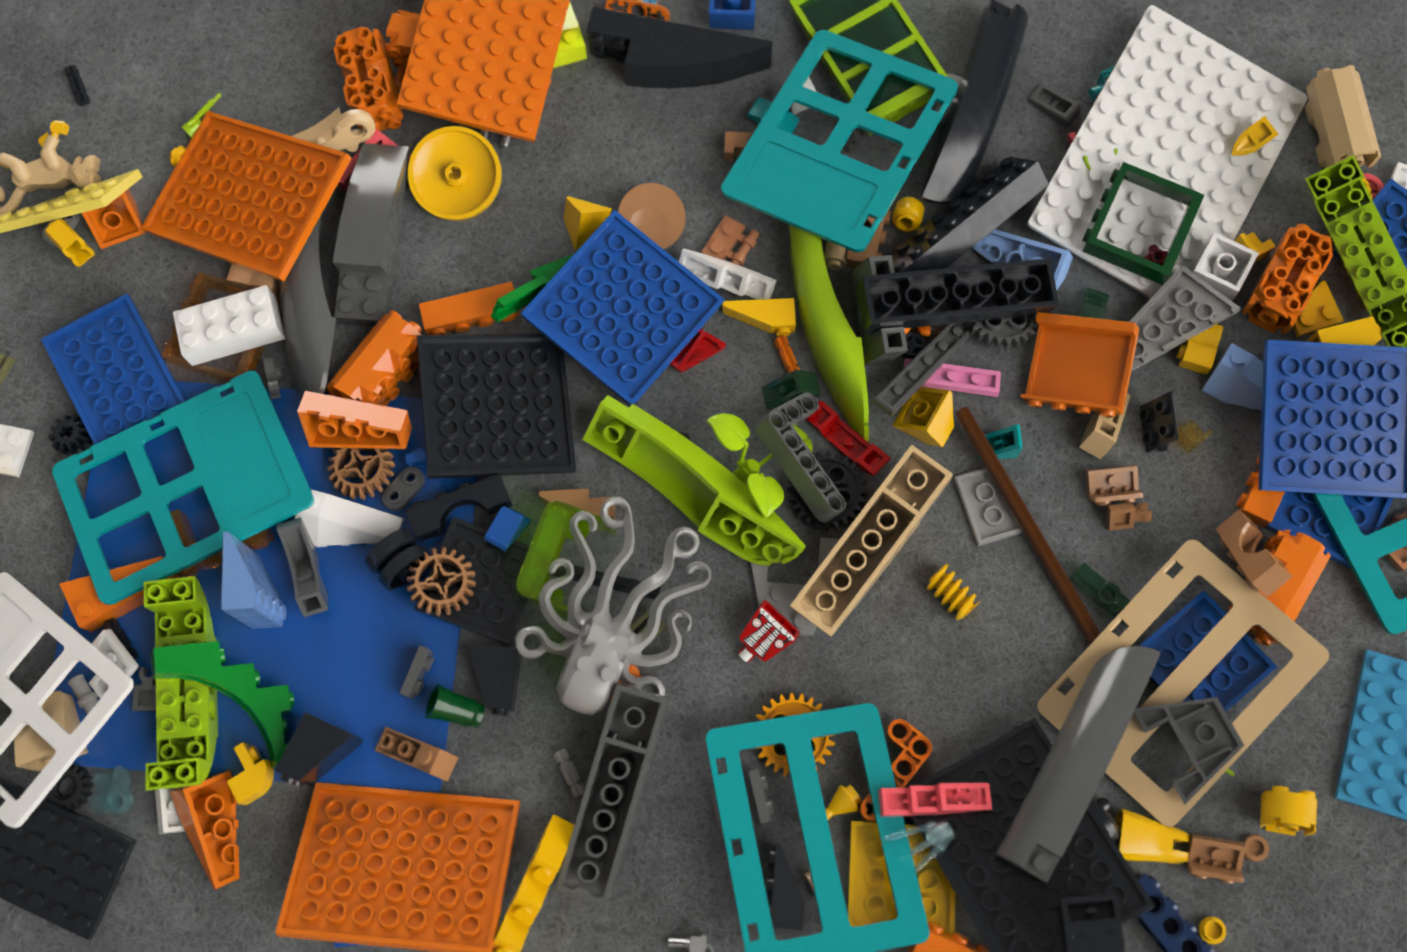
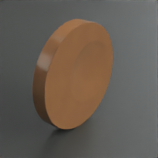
(655, 212)

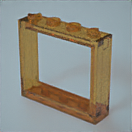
(197, 294)

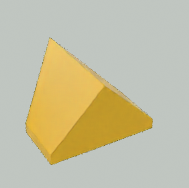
(583, 219)

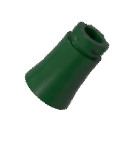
(453, 708)

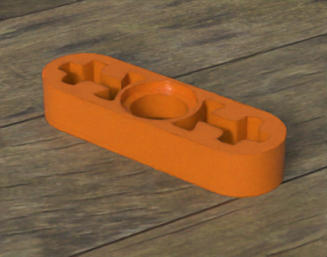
(654, 7)

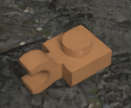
(1125, 514)

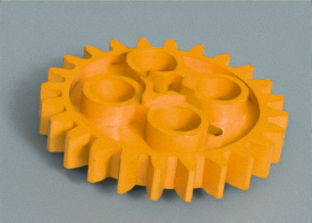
(790, 708)

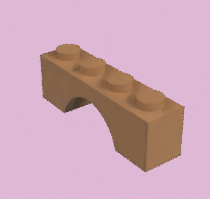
(1262, 569)

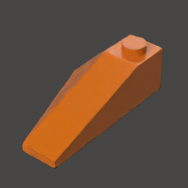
(211, 826)

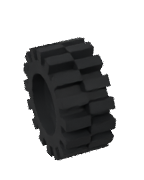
(82, 791)

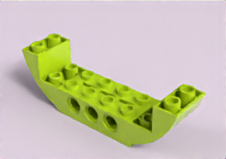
(1363, 246)
(183, 707)

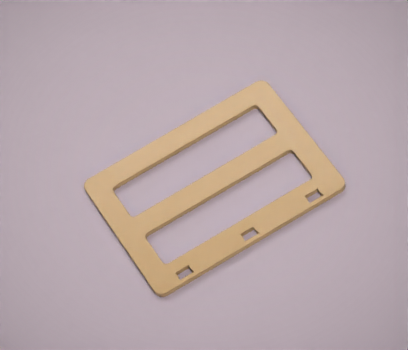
(1247, 610)

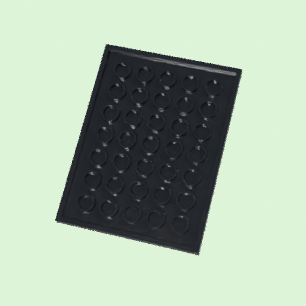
(1001, 900)

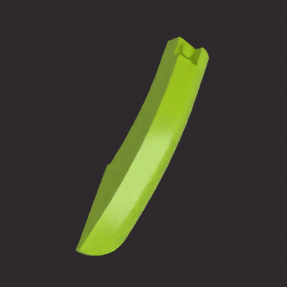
(828, 331)
(692, 482)

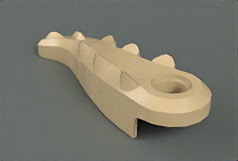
(336, 132)

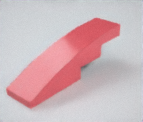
(935, 800)

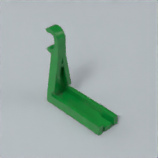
(518, 298)

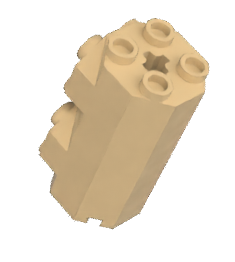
(1341, 118)

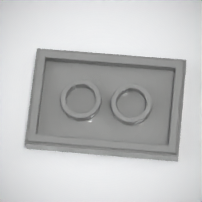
(986, 508)

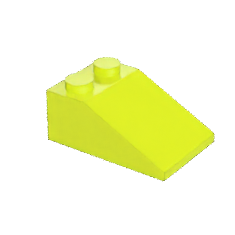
(571, 43)

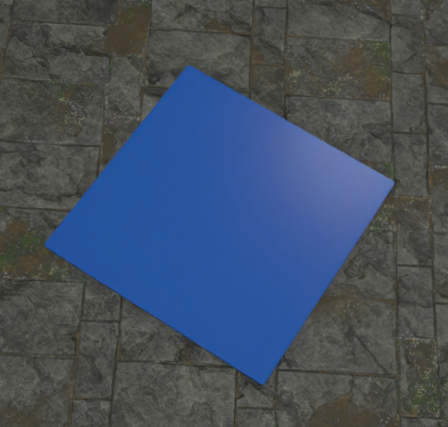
(337, 662)

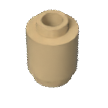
(835, 256)

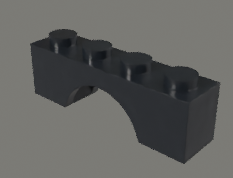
(430, 517)

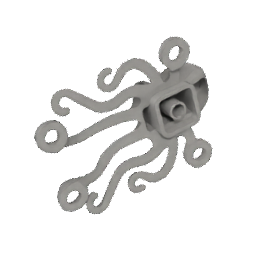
(602, 646)

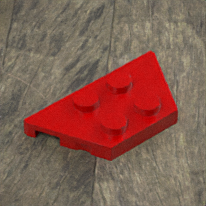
(697, 350)

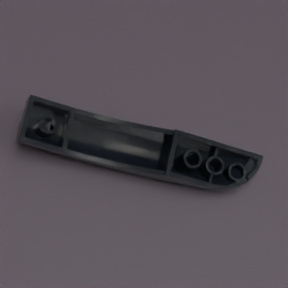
(976, 103)

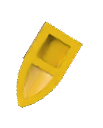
(1254, 137)

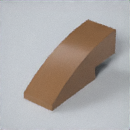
(578, 498)

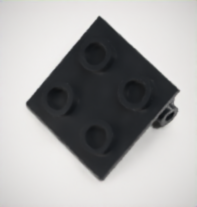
(1158, 423)

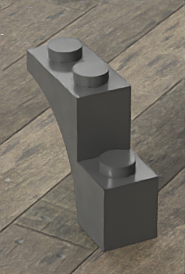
(304, 566)

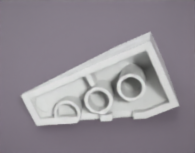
(345, 522)

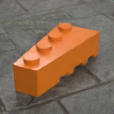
(85, 603)

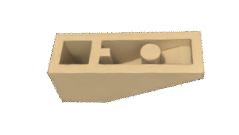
(1102, 432)

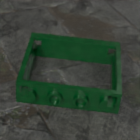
(1125, 259)

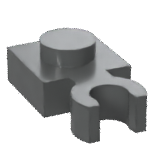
(273, 374)
(144, 695)

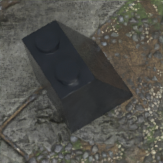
(314, 751)

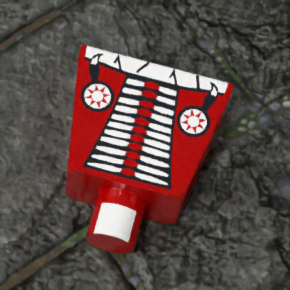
(766, 634)

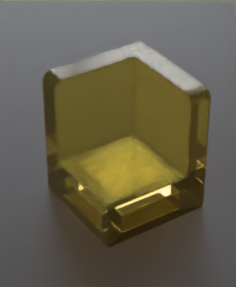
(1191, 436)

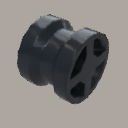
(914, 341)

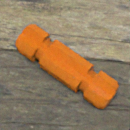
(786, 354)

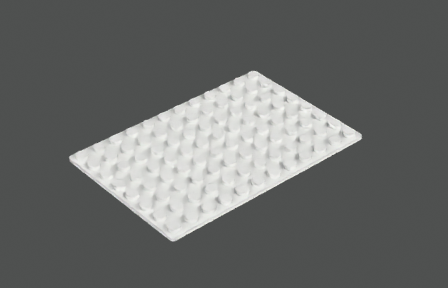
(1177, 114)

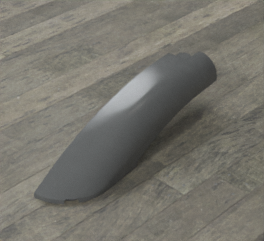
(307, 319)
(1077, 761)

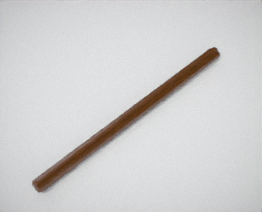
(1028, 524)

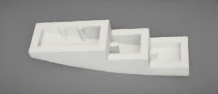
(728, 275)

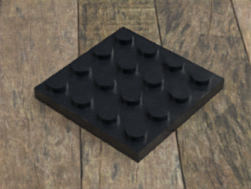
(496, 604)

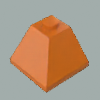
(115, 221)

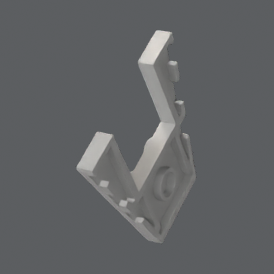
(783, 594)

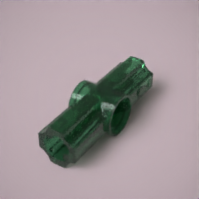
(1092, 584)

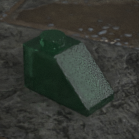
(789, 387)

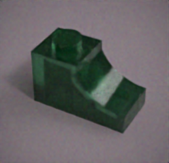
(1093, 304)

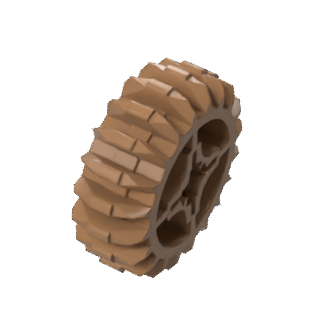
(341, 471)
(445, 602)

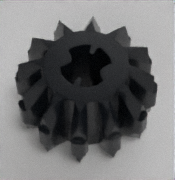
(61, 432)

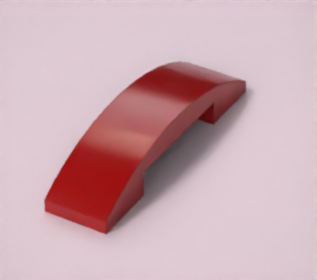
(847, 441)

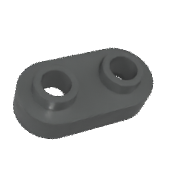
(405, 489)

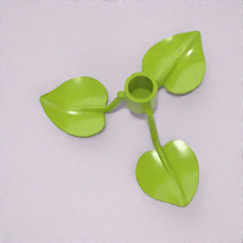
(764, 491)

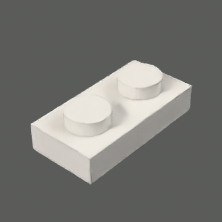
(166, 813)

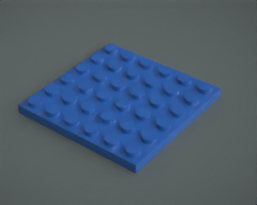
(622, 308)
(1334, 419)

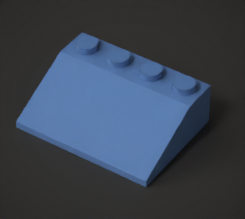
(248, 588)

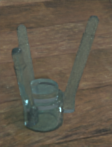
(938, 835)

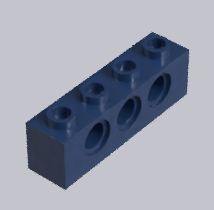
(1167, 909)

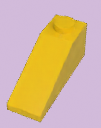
(769, 315)

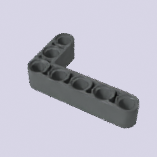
(797, 460)

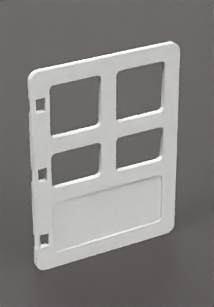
(22, 624)

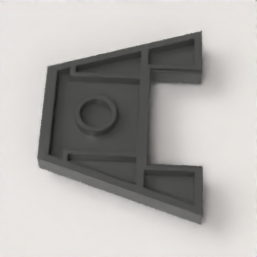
(1203, 733)

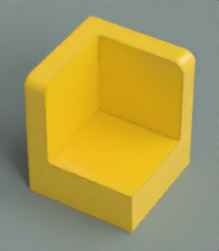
(1252, 242)

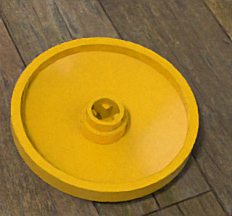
(454, 173)

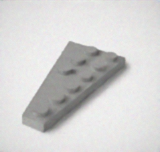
(1178, 313)

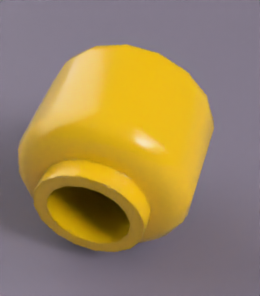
(908, 214)

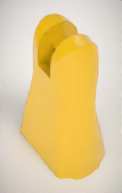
(1148, 840)

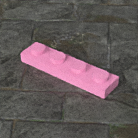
(964, 379)

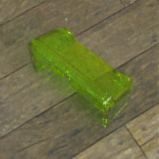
(546, 548)

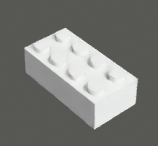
(228, 325)

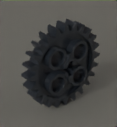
(853, 493)

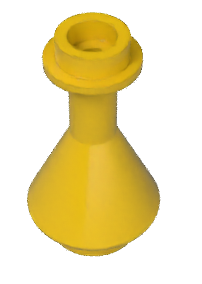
(843, 802)

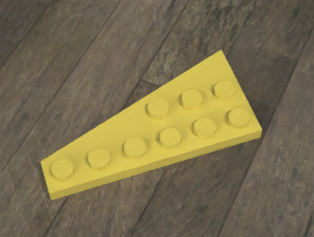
(73, 202)

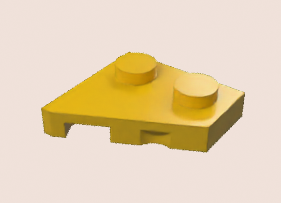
(1319, 312)

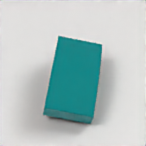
(760, 108)

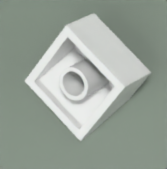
(1225, 265)

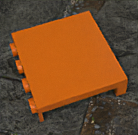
(1081, 364)

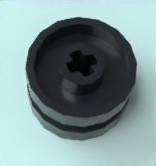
(394, 557)

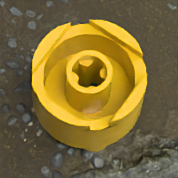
(1288, 811)

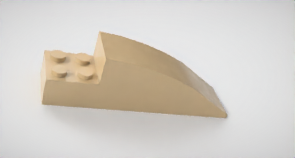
(872, 541)

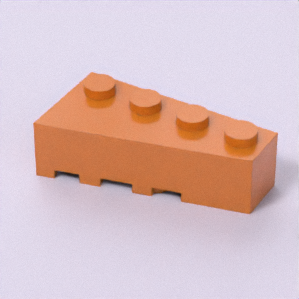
(352, 423)

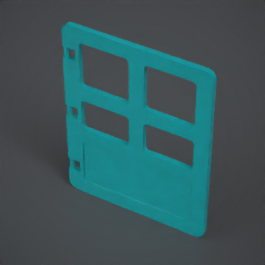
(817, 184)
(237, 459)

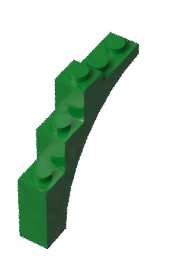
(203, 665)

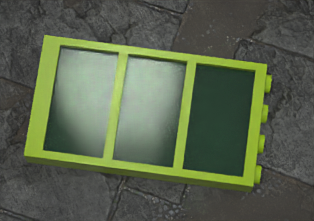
(878, 26)

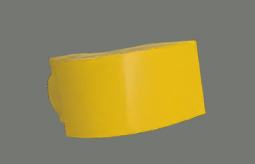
(255, 779)

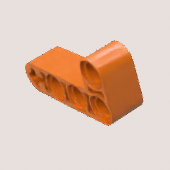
(907, 755)

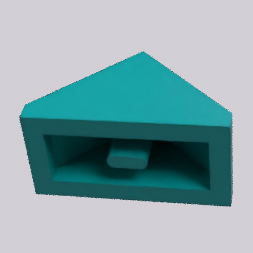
(1006, 442)

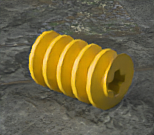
(952, 592)

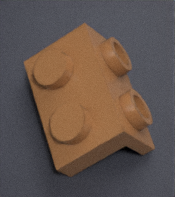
(1113, 484)
(1215, 858)

